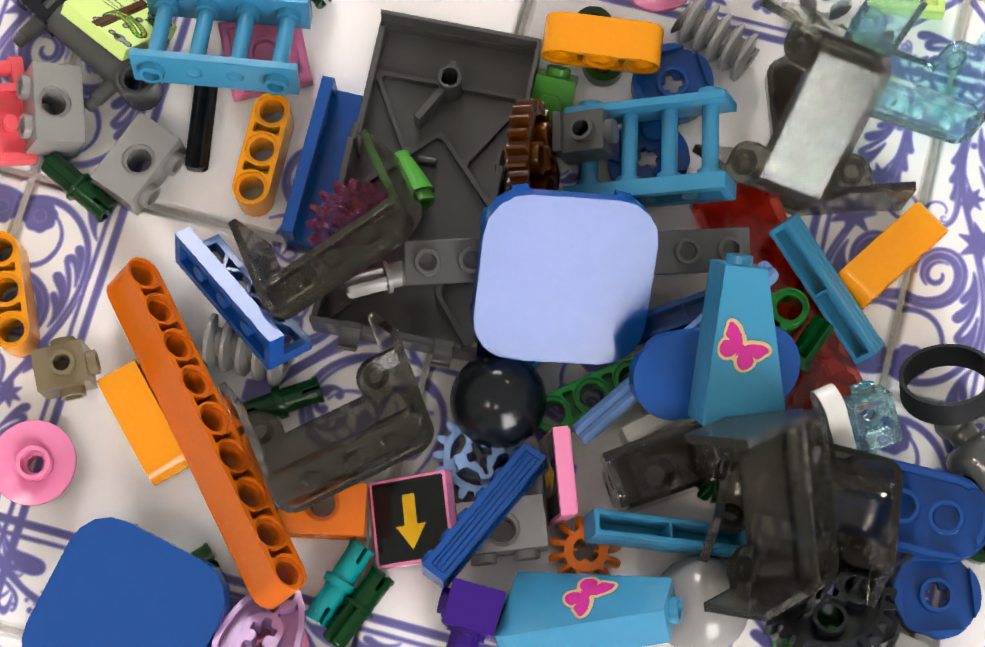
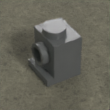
(593, 145)

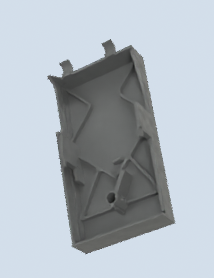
(448, 102)

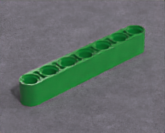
(609, 378)

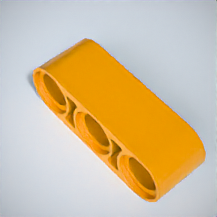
(602, 42)
(261, 136)
(892, 254)
(22, 309)
(143, 422)

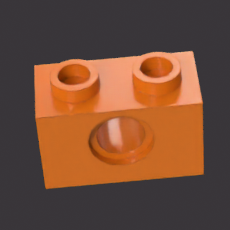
(345, 522)

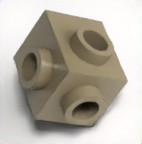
(65, 369)

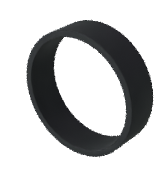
(937, 356)

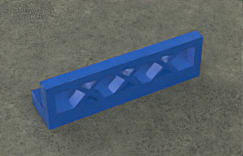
(319, 159)
(235, 304)

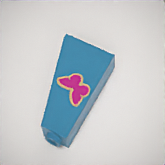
(737, 344)
(588, 611)

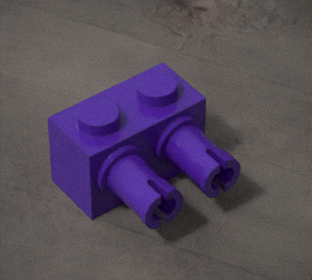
(470, 612)

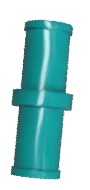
(339, 583)

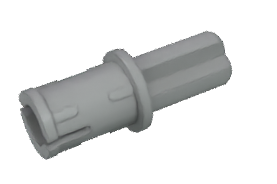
(375, 280)

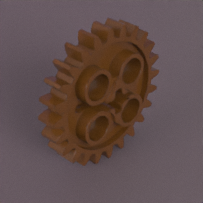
(530, 147)

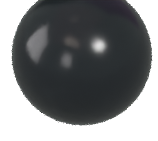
(498, 401)

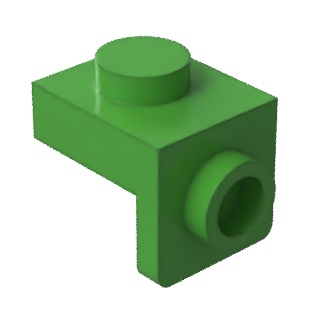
(555, 88)

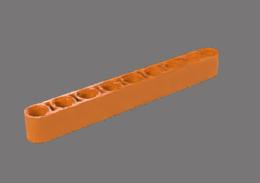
(206, 435)

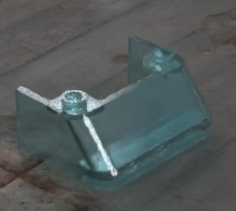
(923, 96)

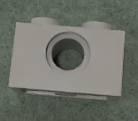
(63, 90)
(140, 141)
(529, 537)

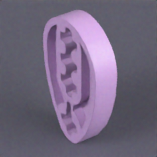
(249, 618)

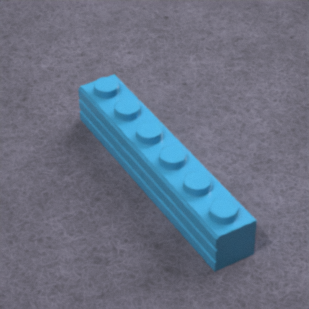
(826, 288)
(655, 533)

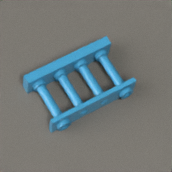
(232, 72)
(669, 185)

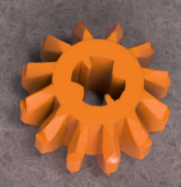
(569, 552)

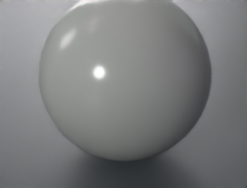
(696, 584)

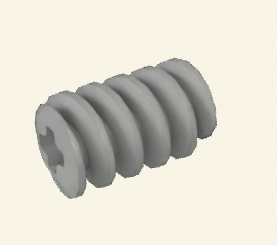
(718, 37)
(226, 347)

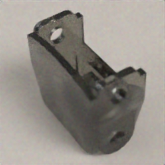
(657, 469)

